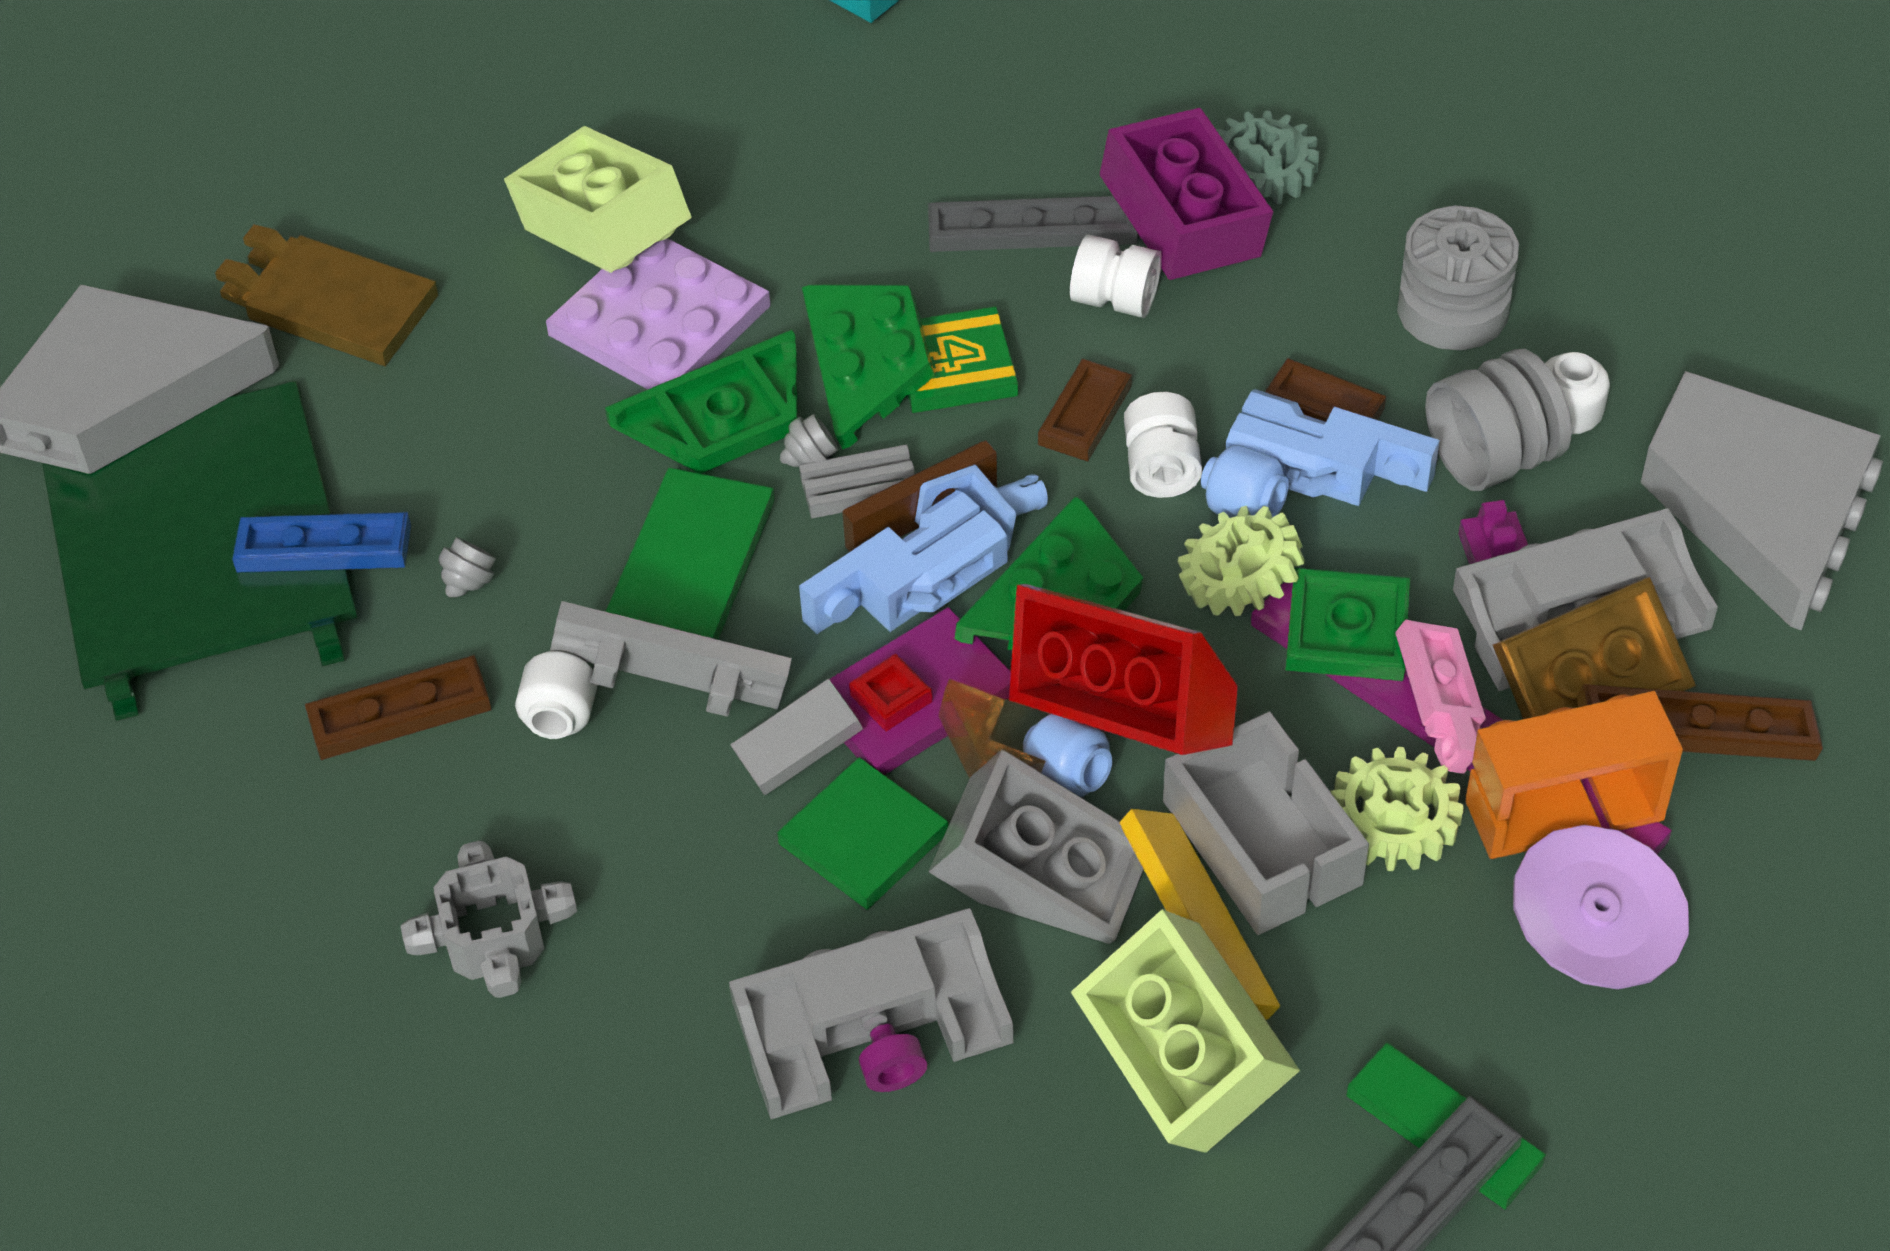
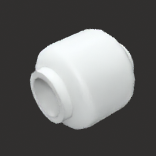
(1584, 388)
(556, 694)

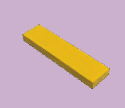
(1189, 892)

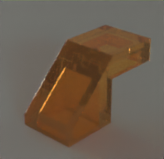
(971, 723)

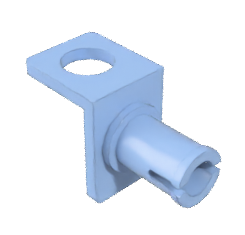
(1000, 503)

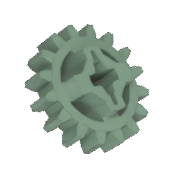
(1273, 153)

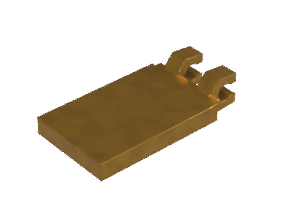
(327, 294)

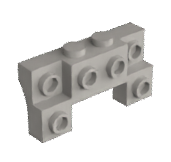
(1560, 575)
(844, 993)

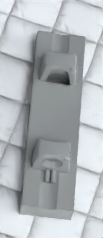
(670, 656)

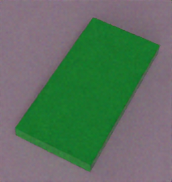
(692, 552)

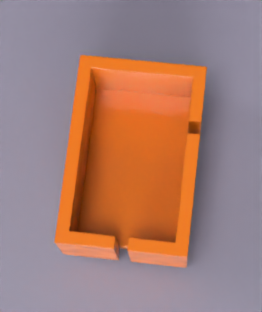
(1533, 767)

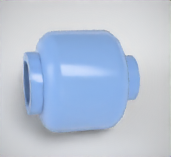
(1244, 479)
(1073, 753)

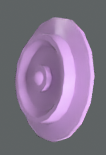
(1600, 907)

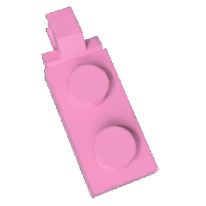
(1442, 690)

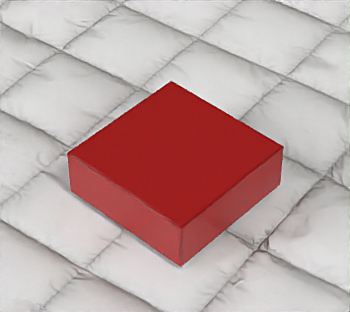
(890, 692)

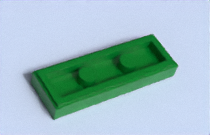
(1419, 1103)

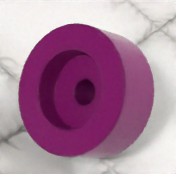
(891, 1060)

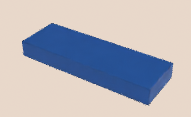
(322, 542)

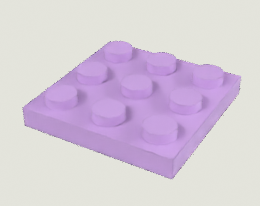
(659, 314)

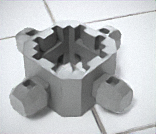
(496, 954)

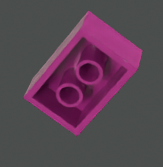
(1185, 193)

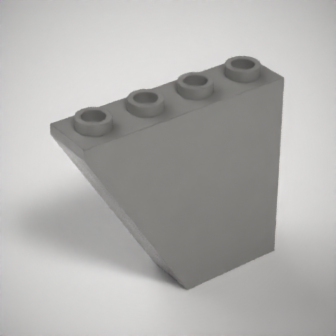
(121, 375)
(1763, 487)

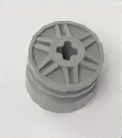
(1457, 277)
(1498, 419)

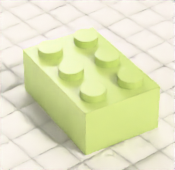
(598, 198)
(1184, 1032)

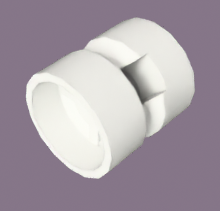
(1123, 277)
(1162, 444)

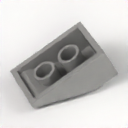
(1038, 851)

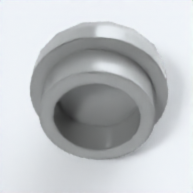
(807, 442)
(465, 567)

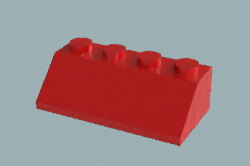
(1120, 673)

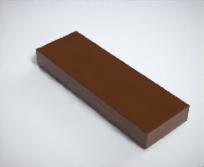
(898, 504)
(397, 707)

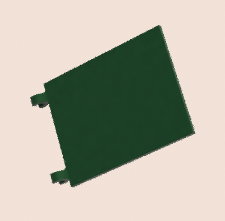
(156, 539)

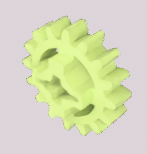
(1241, 560)
(1397, 806)

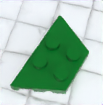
(866, 350)
(718, 407)
(1067, 557)

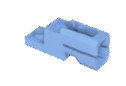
(1333, 455)
(909, 574)

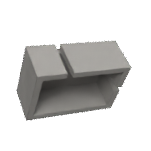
(1255, 837)

